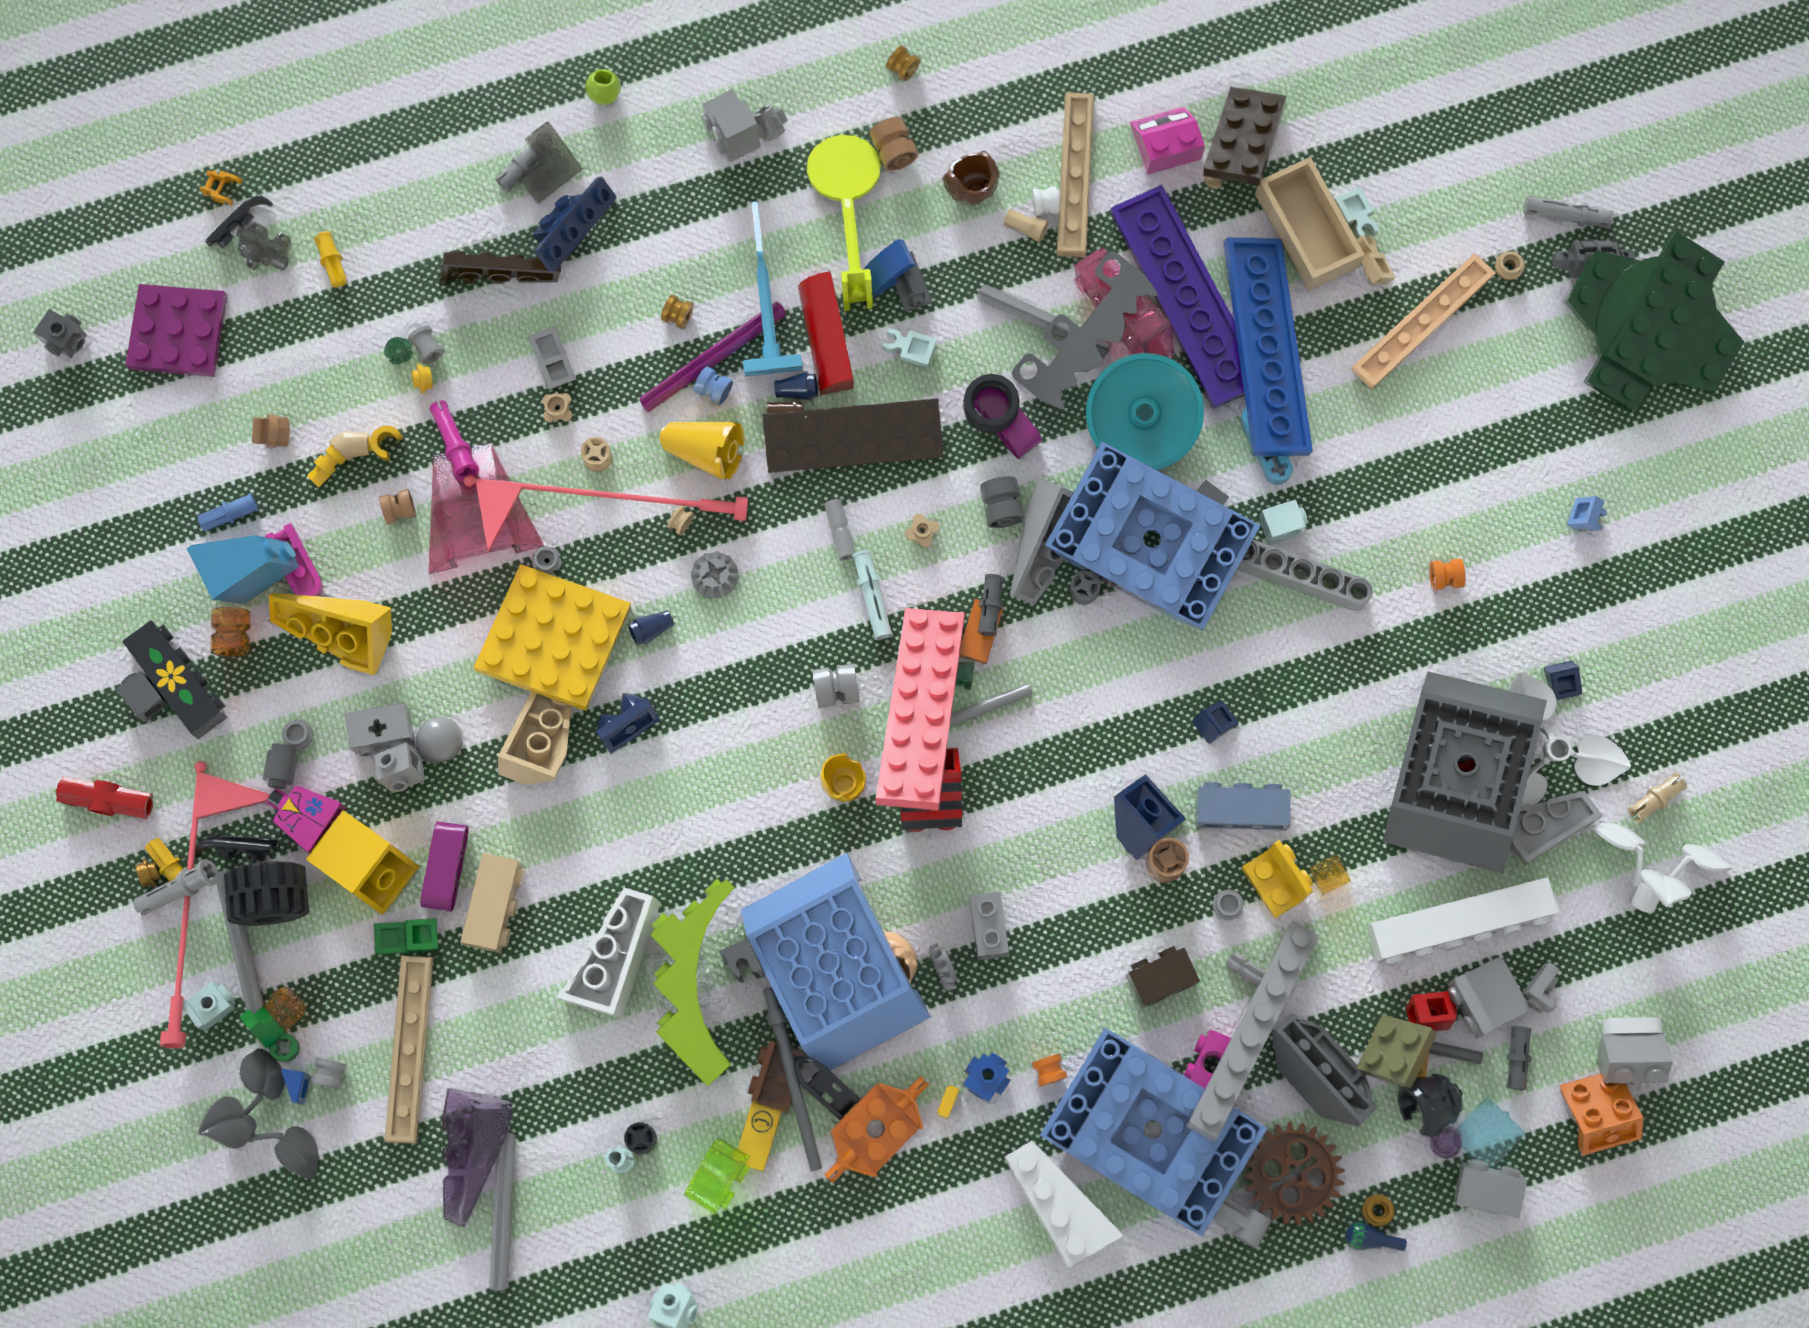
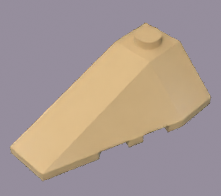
(536, 741)

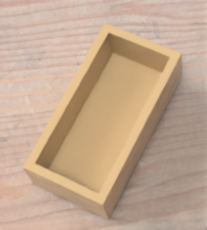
(1309, 224)

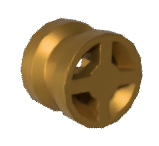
(903, 63)
(677, 312)

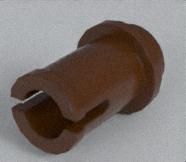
(773, 407)

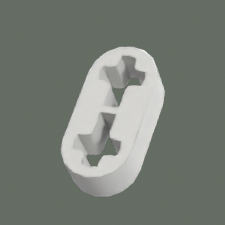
(1632, 1025)

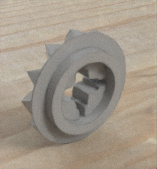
(708, 586)
(943, 966)

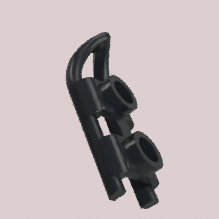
(240, 217)
(230, 844)
(822, 1083)

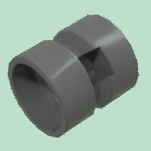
(1001, 497)

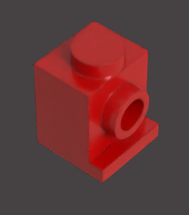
(1436, 1004)

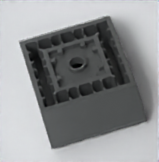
(1455, 811)

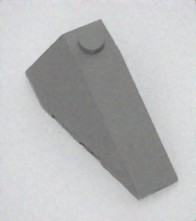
(1036, 562)

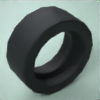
(997, 382)

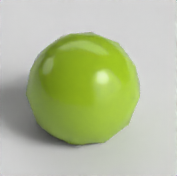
(603, 87)

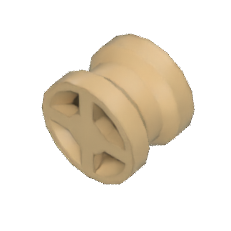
(593, 448)

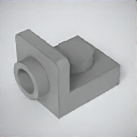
(1542, 983)

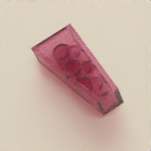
(1143, 332)

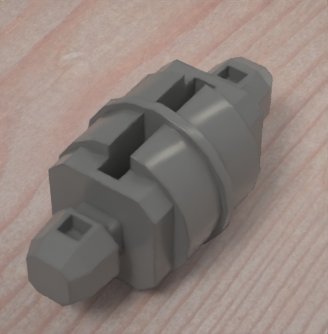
(1580, 253)

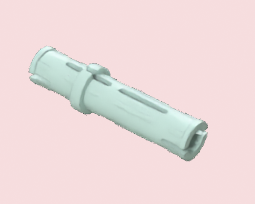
(869, 581)
(627, 1160)

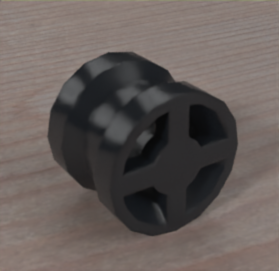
(637, 1135)

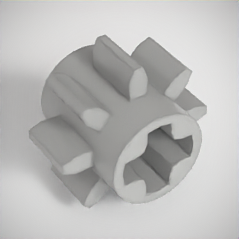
(770, 122)

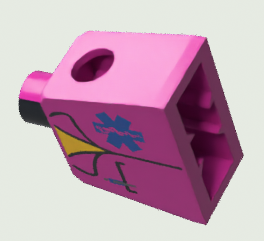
(304, 815)

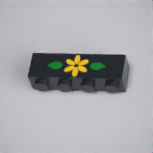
(175, 679)

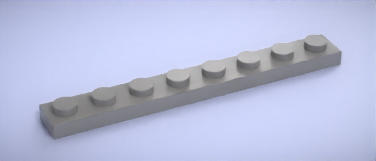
(1252, 1031)

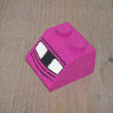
(1168, 140)

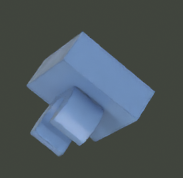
(1587, 513)

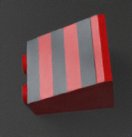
(950, 803)

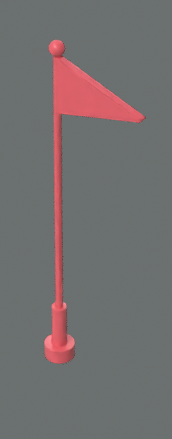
(499, 497)
(211, 798)

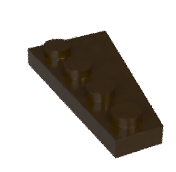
(497, 269)

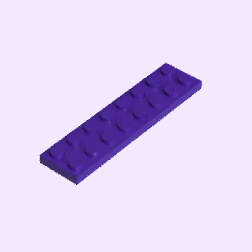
(1184, 291)

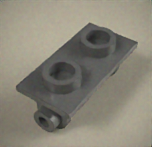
(912, 288)

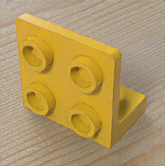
(1278, 879)

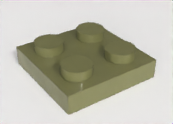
(1396, 1051)

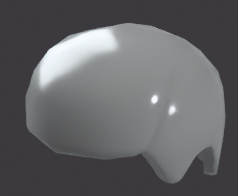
(439, 740)

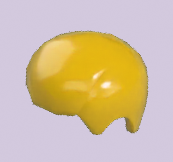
(842, 778)

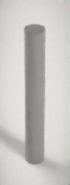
(990, 704)

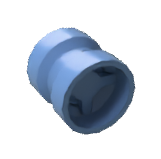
(712, 385)

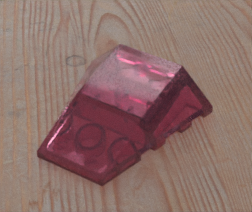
(457, 517)

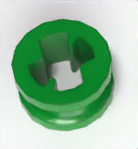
(294, 1046)

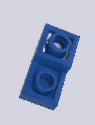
(888, 266)

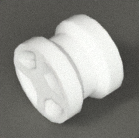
(1045, 201)

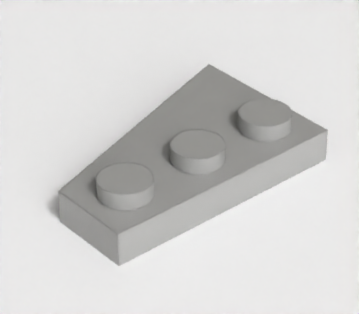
(1551, 823)

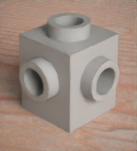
(399, 768)

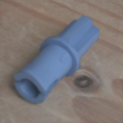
(227, 512)

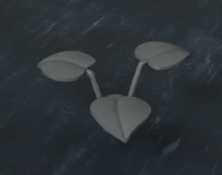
(234, 1127)

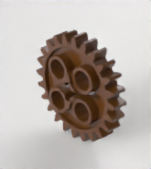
(1309, 1198)

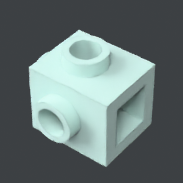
(673, 1307)

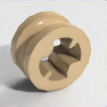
(680, 520)

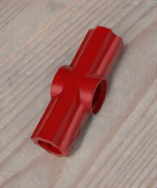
(104, 798)

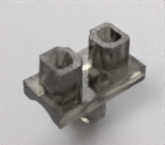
(262, 250)

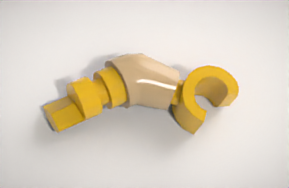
(351, 445)

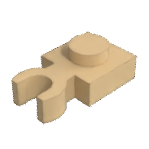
(1375, 263)

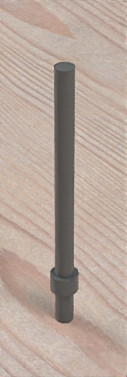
(776, 1019)

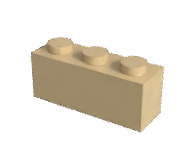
(492, 903)

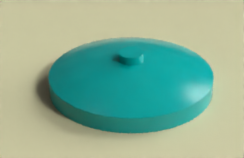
(1146, 409)

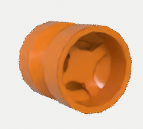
(1447, 574)

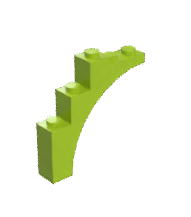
(685, 1028)

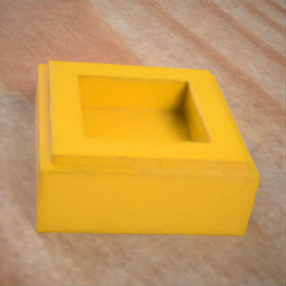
(947, 1102)

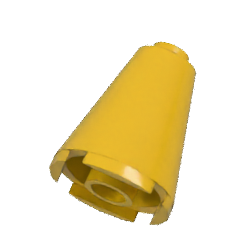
(706, 445)

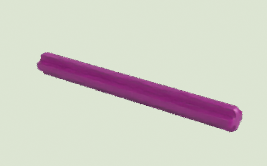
(708, 358)

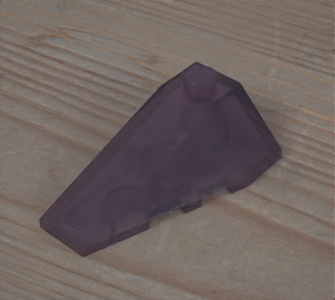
(475, 1135)

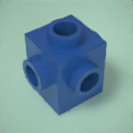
(986, 1088)

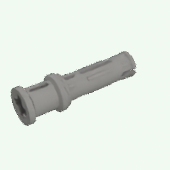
(186, 883)

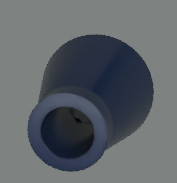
(799, 386)
(649, 627)

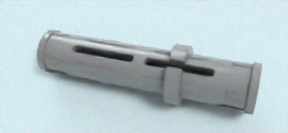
(1575, 213)

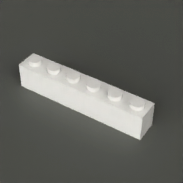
(1462, 920)

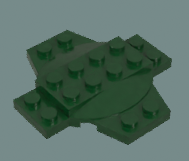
(1654, 321)

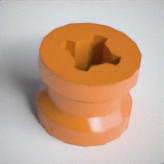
(1049, 1070)

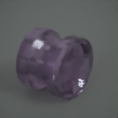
(1447, 1149)

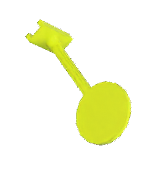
(844, 171)

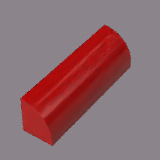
(825, 333)

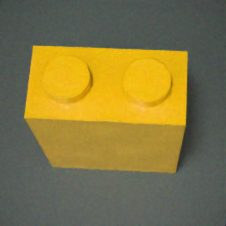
(362, 862)

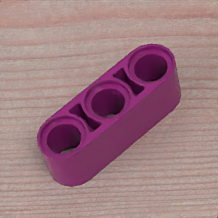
(1021, 435)
(444, 866)

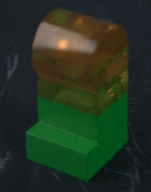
(275, 1016)

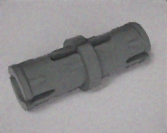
(990, 605)
(1519, 1057)

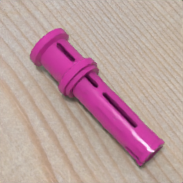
(457, 450)

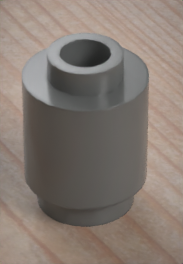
(280, 766)

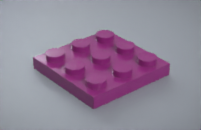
(176, 330)

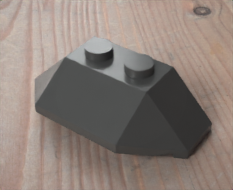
(1322, 1071)

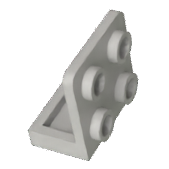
(1488, 997)

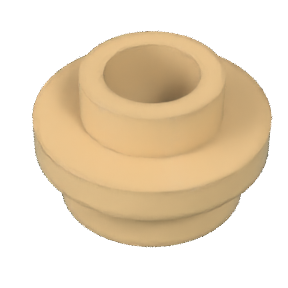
(1512, 258)

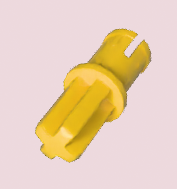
(330, 259)
(164, 859)

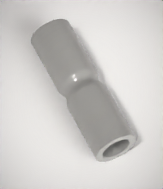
(841, 533)

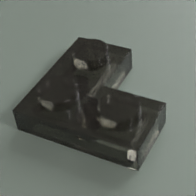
(556, 164)

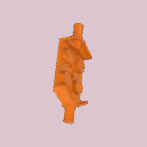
(900, 1121)

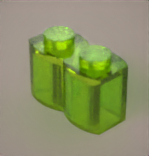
(717, 1176)

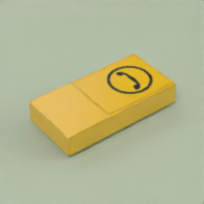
(759, 1135)

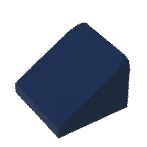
(1564, 679)
(1214, 721)

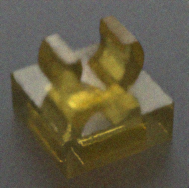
(1329, 874)

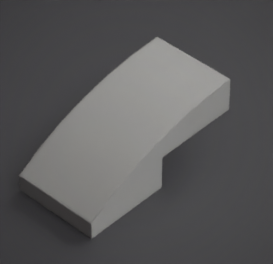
(552, 358)

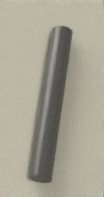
(1456, 1052)

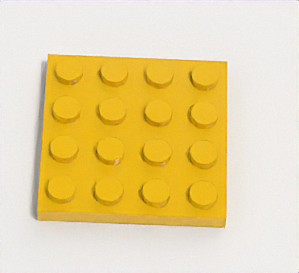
(552, 637)

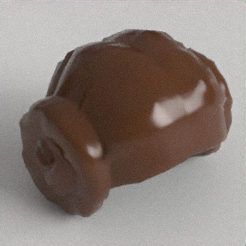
(972, 178)

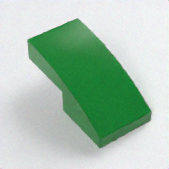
(405, 937)

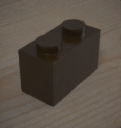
(1162, 977)

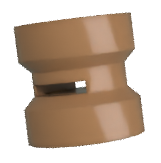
(397, 506)

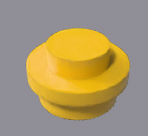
(422, 378)

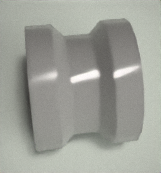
(328, 1073)

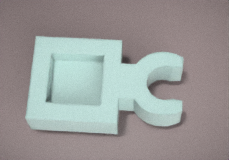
(1356, 211)
(914, 348)

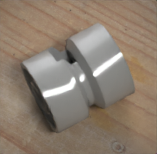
(836, 685)

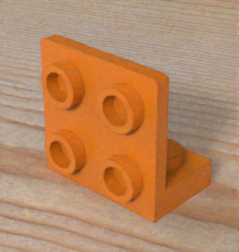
(1603, 1113)

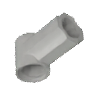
(1243, 1222)

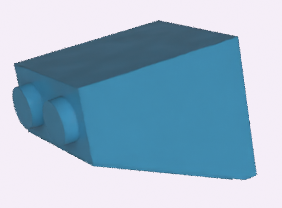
(242, 566)

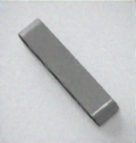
(1315, 571)

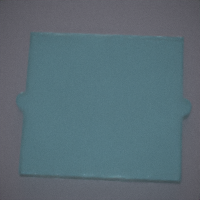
(1489, 1133)

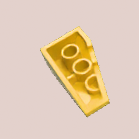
(345, 627)

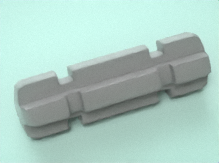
(1247, 969)

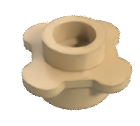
(553, 400)
(925, 538)

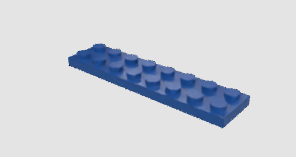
(1267, 347)

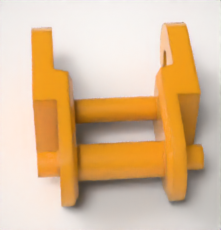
(223, 177)

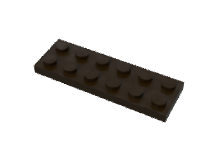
(853, 435)

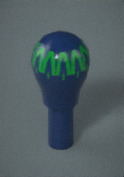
(1364, 1237)

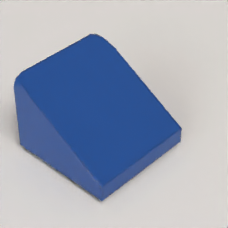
(297, 1085)

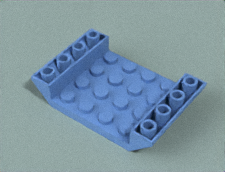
(832, 964)

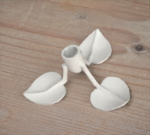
(1597, 756)
(1650, 884)

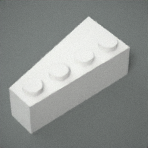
(613, 957)
(1064, 1211)

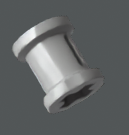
(426, 344)

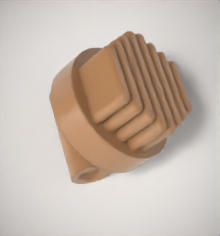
(271, 431)

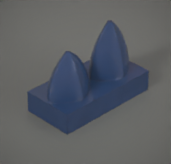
(635, 718)

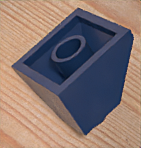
(1144, 816)

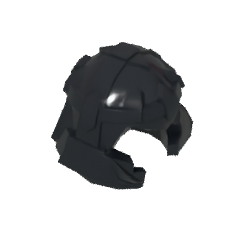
(1438, 1101)

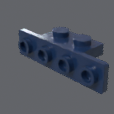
(570, 222)

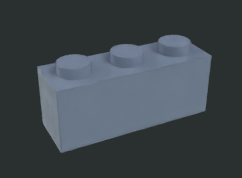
(1242, 807)

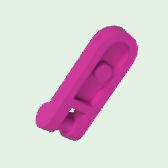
(305, 578)

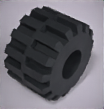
(266, 893)

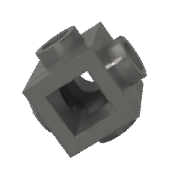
(60, 334)

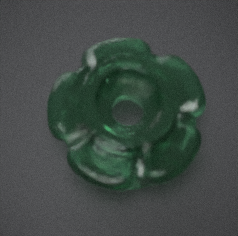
(398, 343)

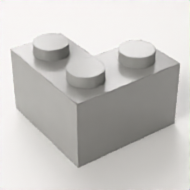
(732, 125)

